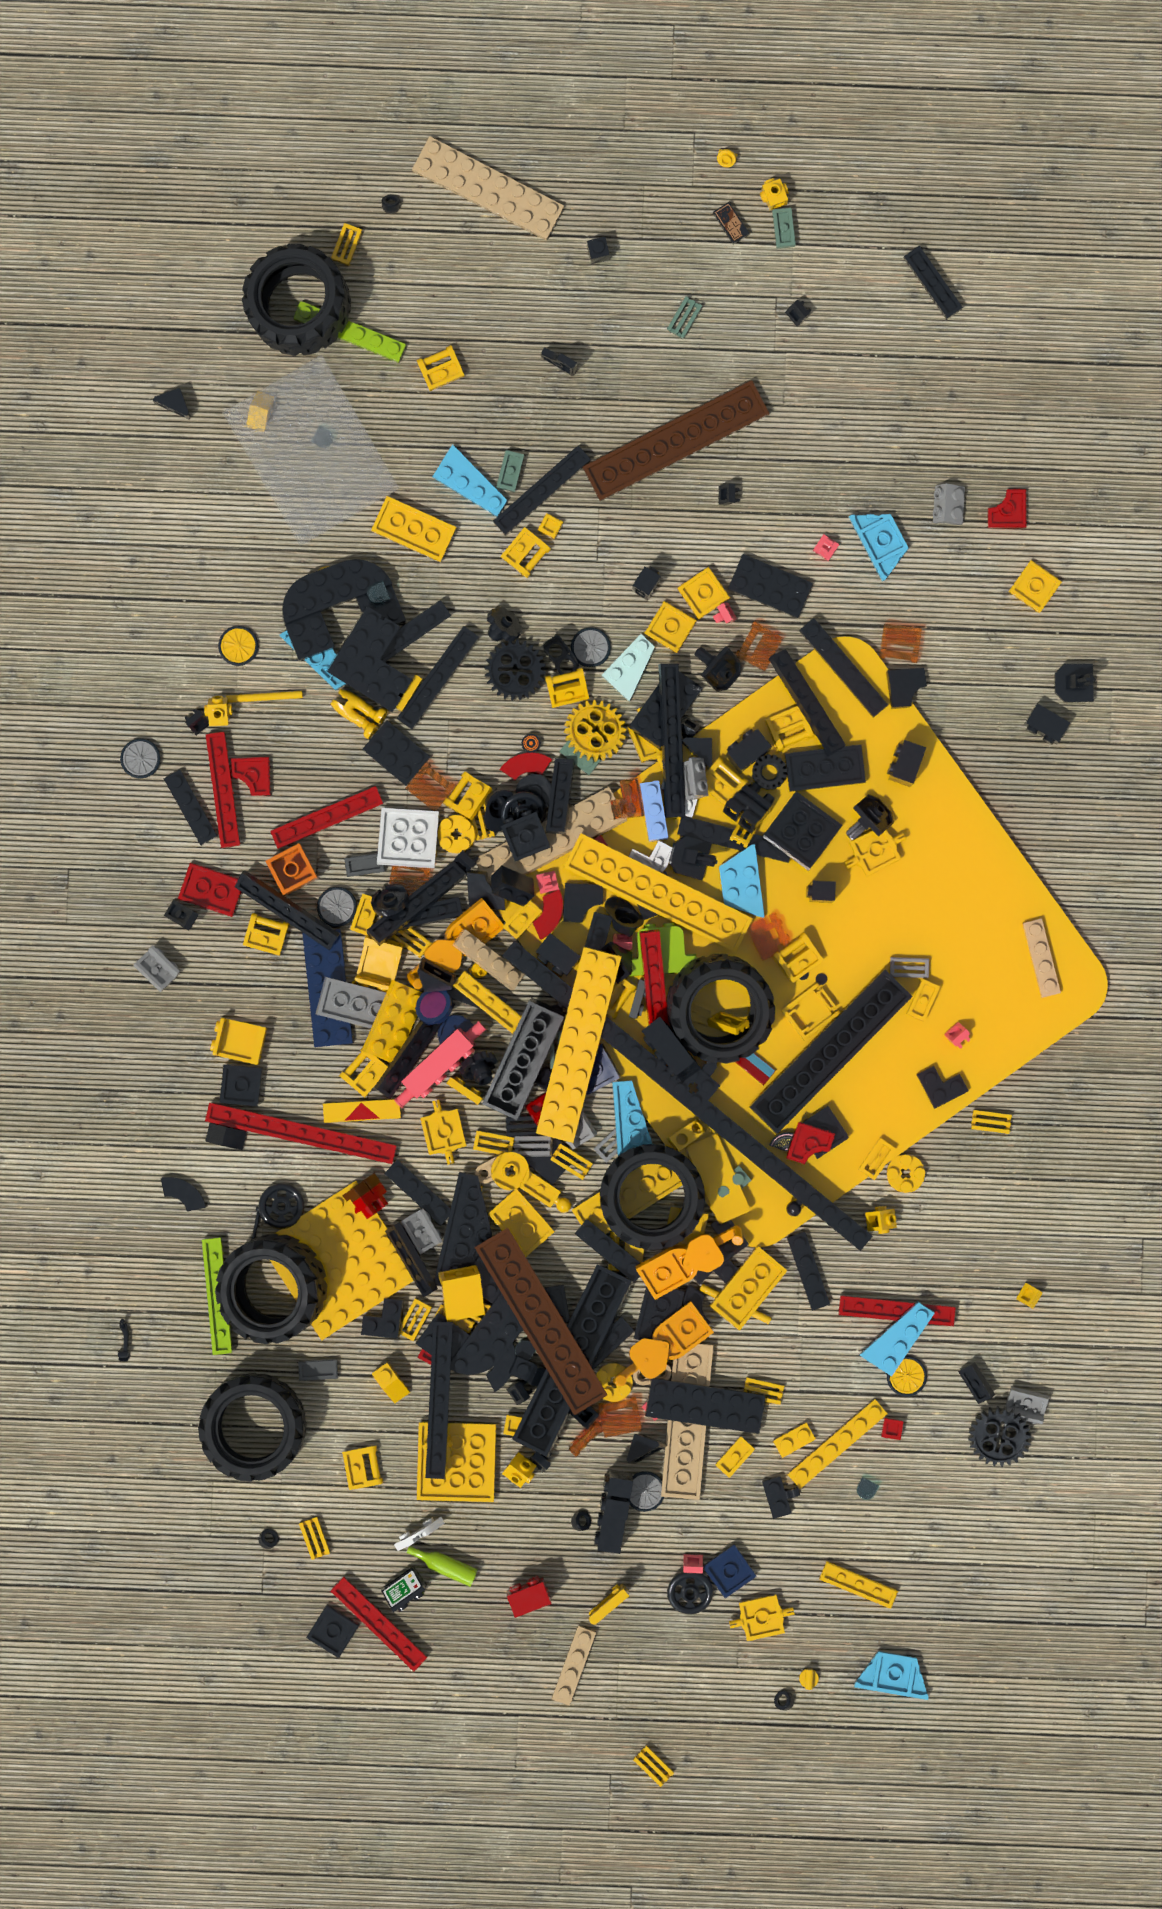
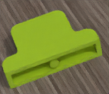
(672, 950)

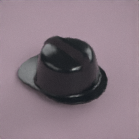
(493, 805)
(624, 916)

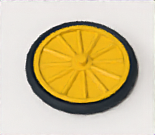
(238, 645)
(908, 1377)

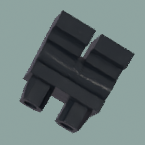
(749, 806)

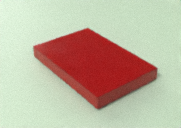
(210, 890)

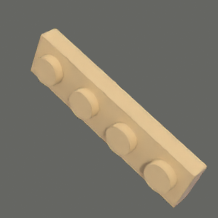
(1041, 958)
(488, 959)
(573, 1665)

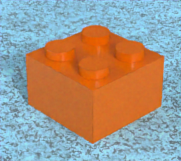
(291, 869)

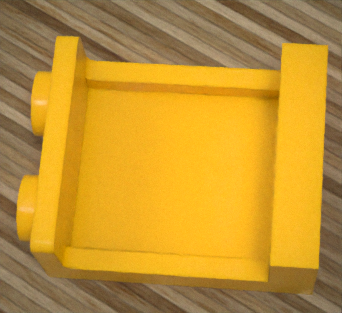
(379, 963)
(238, 1041)
(462, 1293)

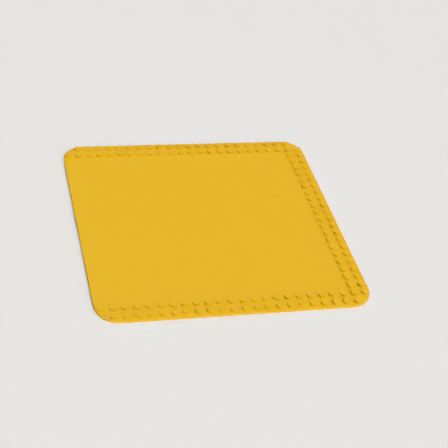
(948, 900)

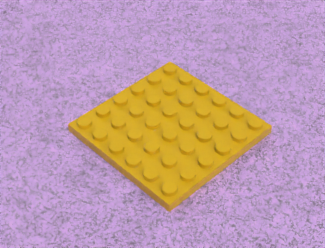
(356, 1259)

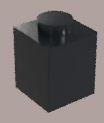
(598, 250)

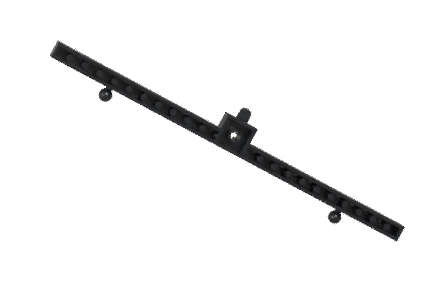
(699, 1104)

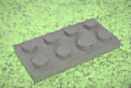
(349, 1002)

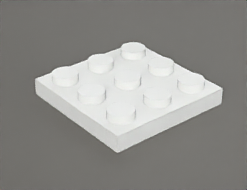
(408, 838)

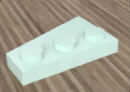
(629, 667)

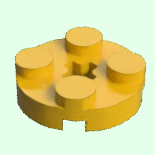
(464, 841)
(519, 1165)
(905, 1184)
(619, 1392)

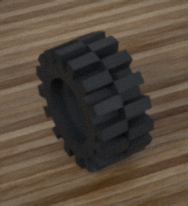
(769, 760)

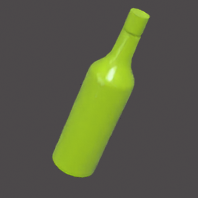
(446, 1565)

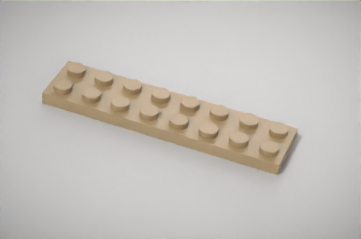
(488, 188)
(587, 817)
(685, 1440)

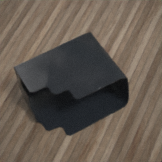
(564, 656)

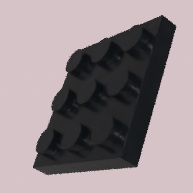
(802, 830)

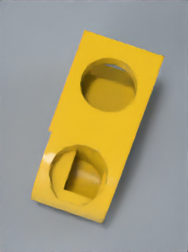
(686, 1135)

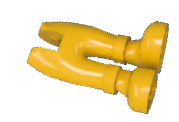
(358, 703)

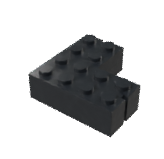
(360, 663)
(614, 1511)

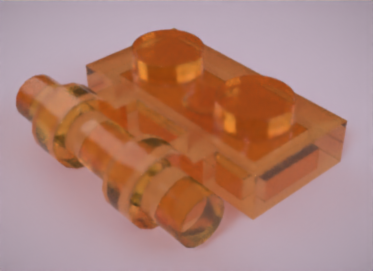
(763, 939)

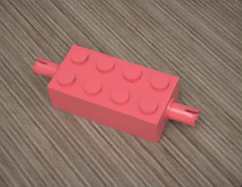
(438, 1063)

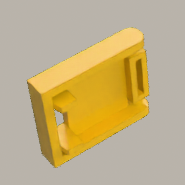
(813, 1009)
(608, 1604)

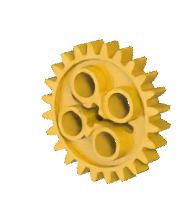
(607, 719)

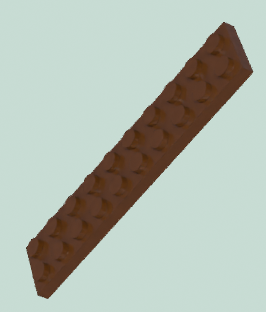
(675, 440)
(541, 1321)

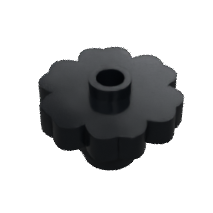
(503, 625)
(479, 1067)

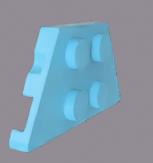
(881, 541)
(742, 882)
(893, 1675)

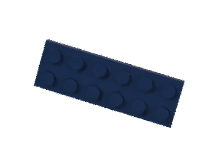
(321, 964)

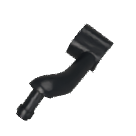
(124, 1354)

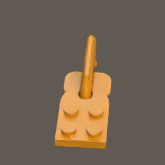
(477, 920)
(667, 1271)
(681, 1331)

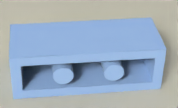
(653, 811)

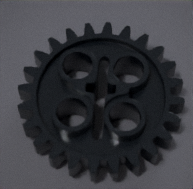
(516, 653)
(981, 1433)

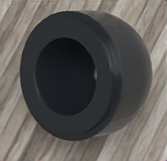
(391, 208)
(576, 1524)
(263, 1543)
(790, 1700)

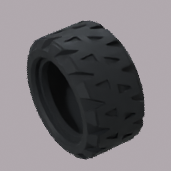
(271, 271)
(728, 1047)
(693, 1197)
(239, 1310)
(228, 1460)

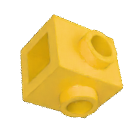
(774, 193)
(218, 711)
(881, 1220)
(520, 1470)

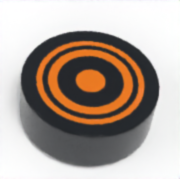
(530, 743)

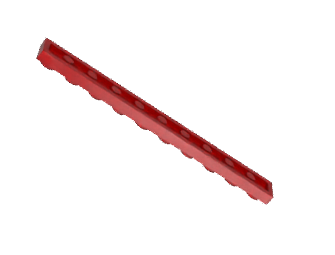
(300, 1133)

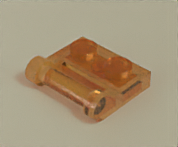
(900, 636)
(766, 647)
(426, 792)
(409, 882)
(620, 1423)
(585, 1437)

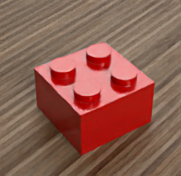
(528, 1596)

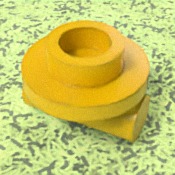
(726, 157)
(477, 971)
(808, 1678)

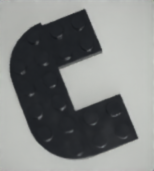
(326, 590)
(488, 1340)

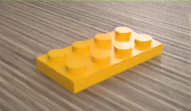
(413, 529)
(392, 1022)
(748, 1288)

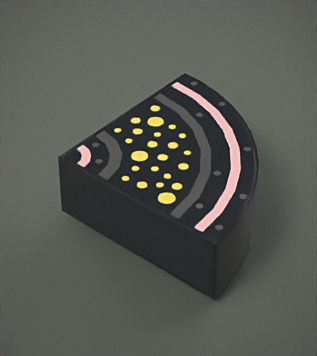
(782, 1141)

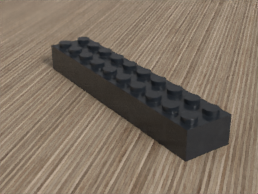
(830, 1051)
(589, 1328)

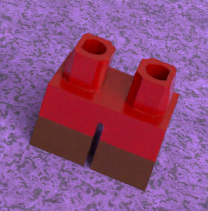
(365, 1193)

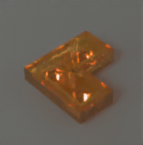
(631, 804)

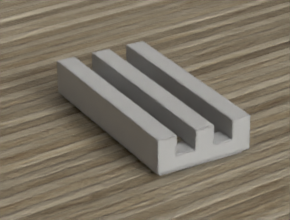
(910, 975)
(518, 1146)
(601, 1154)

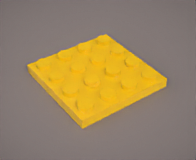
(470, 1465)

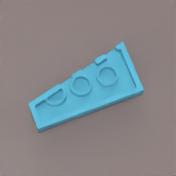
(467, 481)
(320, 664)
(629, 1120)
(894, 1344)

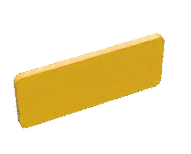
(716, 1171)

